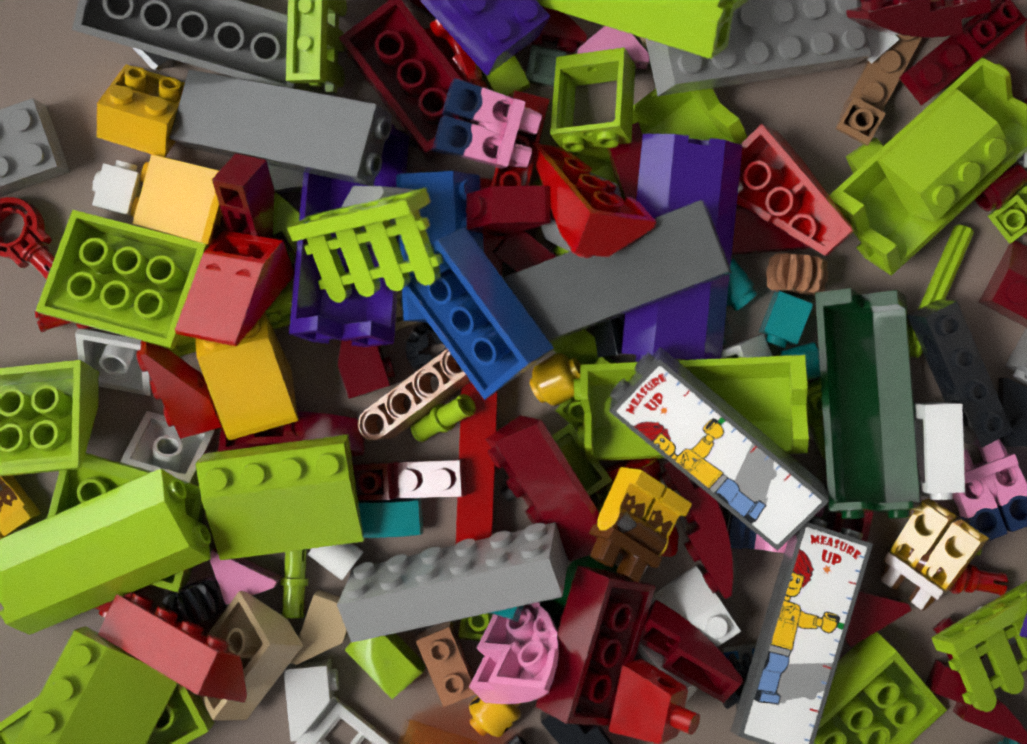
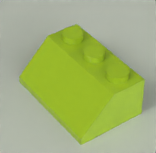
(944, 156)

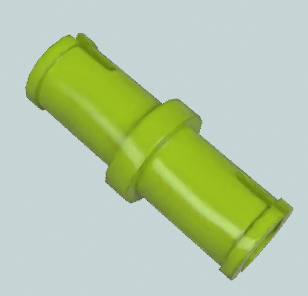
(443, 418)
(294, 584)

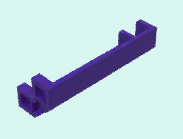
(672, 176)
(358, 318)

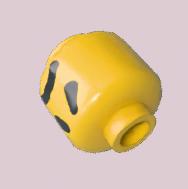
(493, 717)

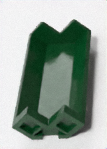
(868, 403)

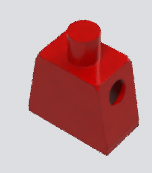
(651, 705)

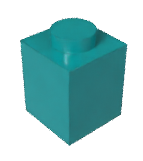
(785, 319)

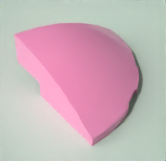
(517, 657)

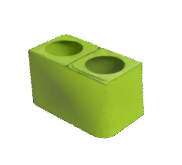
(387, 662)

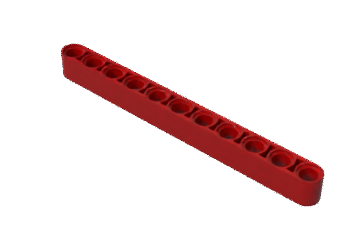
(475, 509)

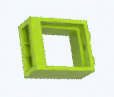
(585, 70)

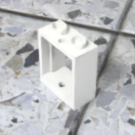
(940, 449)

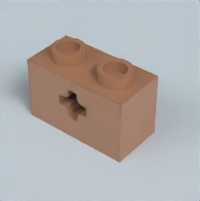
(446, 662)

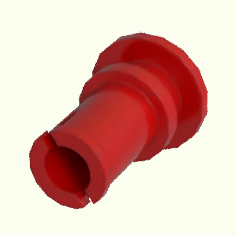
(980, 580)

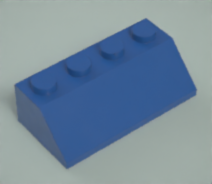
(445, 213)
(478, 315)

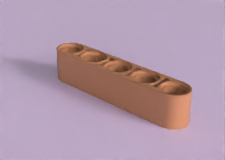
(422, 398)

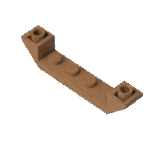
(872, 90)

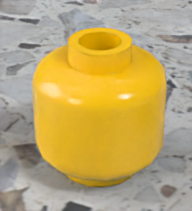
(554, 379)

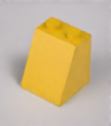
(178, 200)
(249, 381)

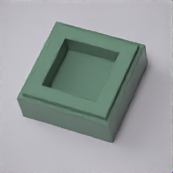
(542, 65)

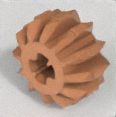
(797, 273)

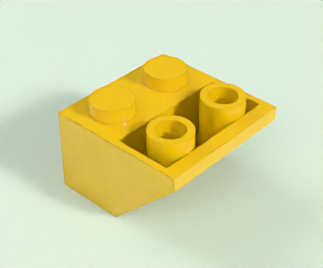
(140, 110)

